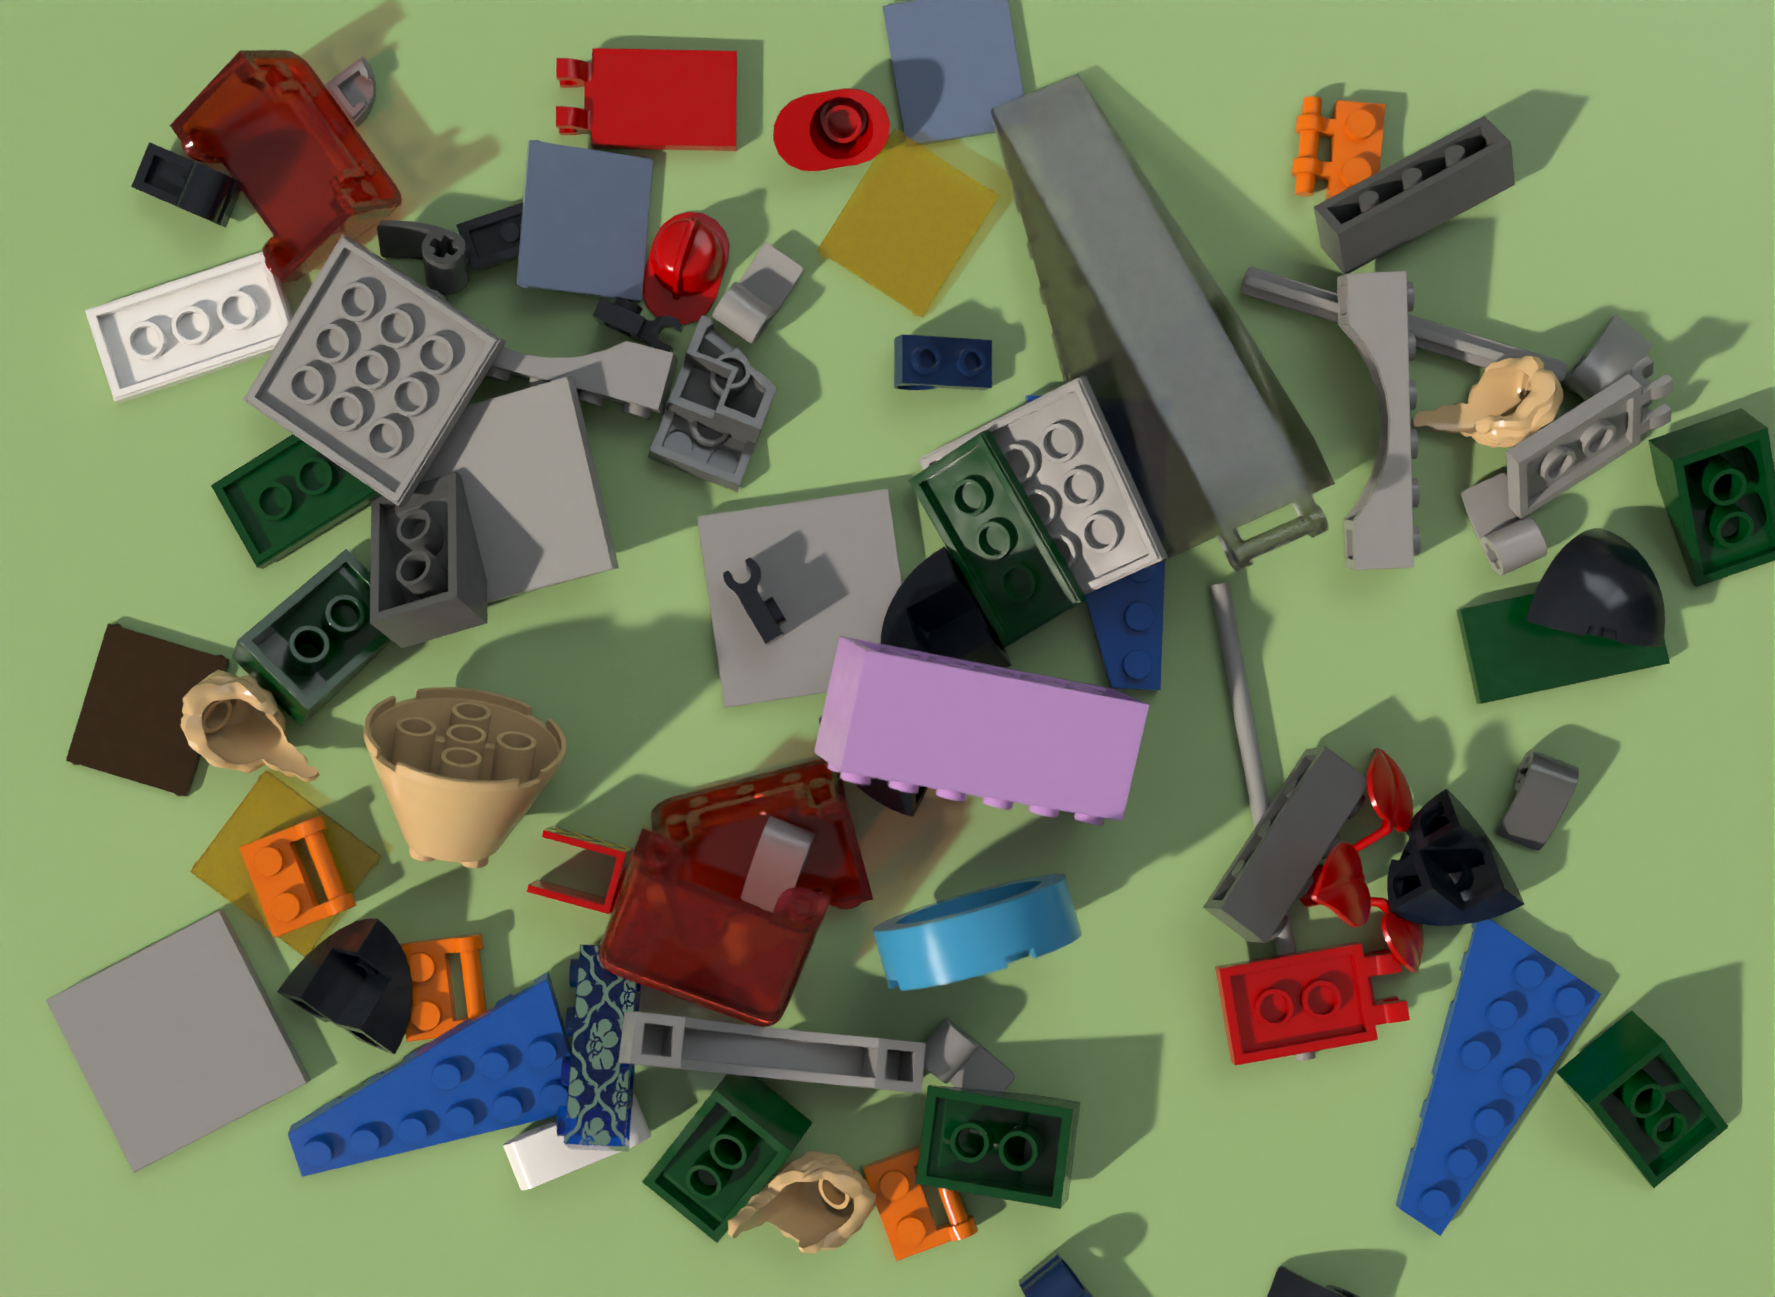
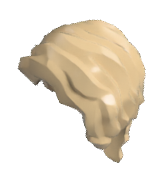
(1504, 407)
(240, 727)
(813, 1201)

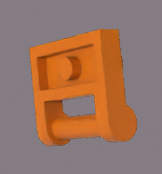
(283, 881)
(432, 987)
(906, 1208)

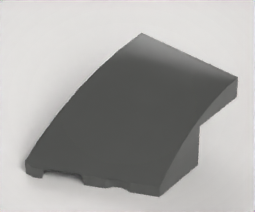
(713, 411)

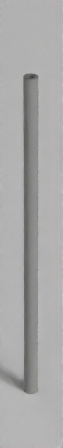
(1246, 732)

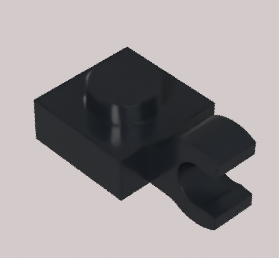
(626, 319)
(764, 614)

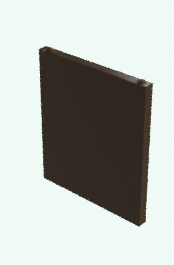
(136, 710)

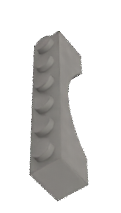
(1375, 318)
(623, 374)
(771, 1052)

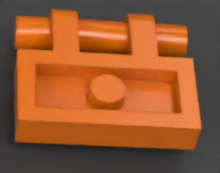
(1354, 145)

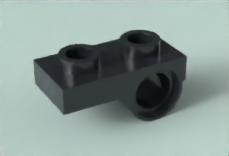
(187, 184)

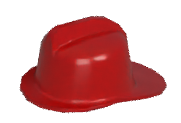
(831, 129)
(685, 267)

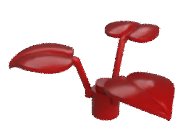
(1341, 880)

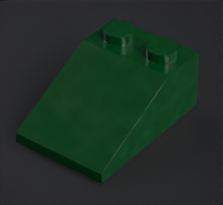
(1719, 494)
(314, 639)
(1643, 1098)
(998, 1144)
(727, 1152)

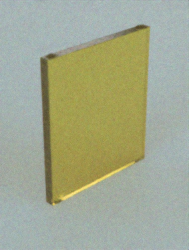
(908, 223)
(265, 811)

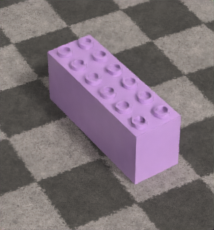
(979, 731)

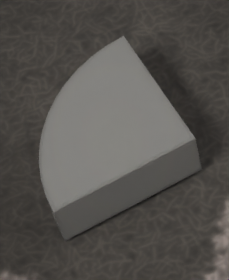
(355, 90)

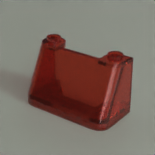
(294, 154)
(724, 824)
(707, 942)

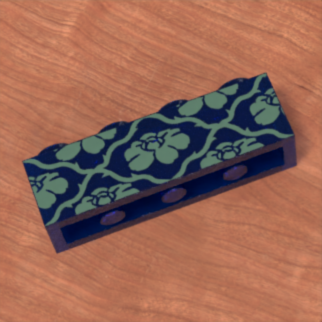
(598, 1085)

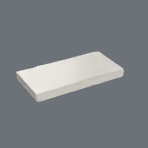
(189, 327)

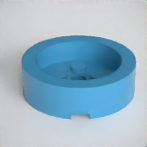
(977, 932)

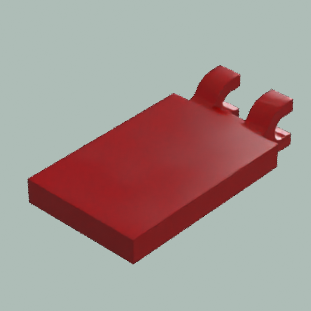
(653, 99)
(1305, 1001)

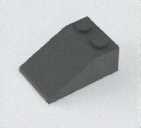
(426, 565)

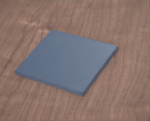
(951, 66)
(584, 221)

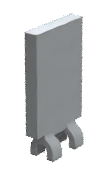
(1585, 439)

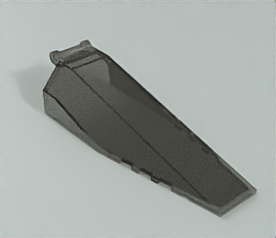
(1155, 335)

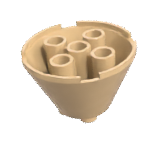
(461, 768)

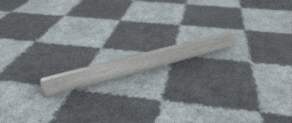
(1428, 334)

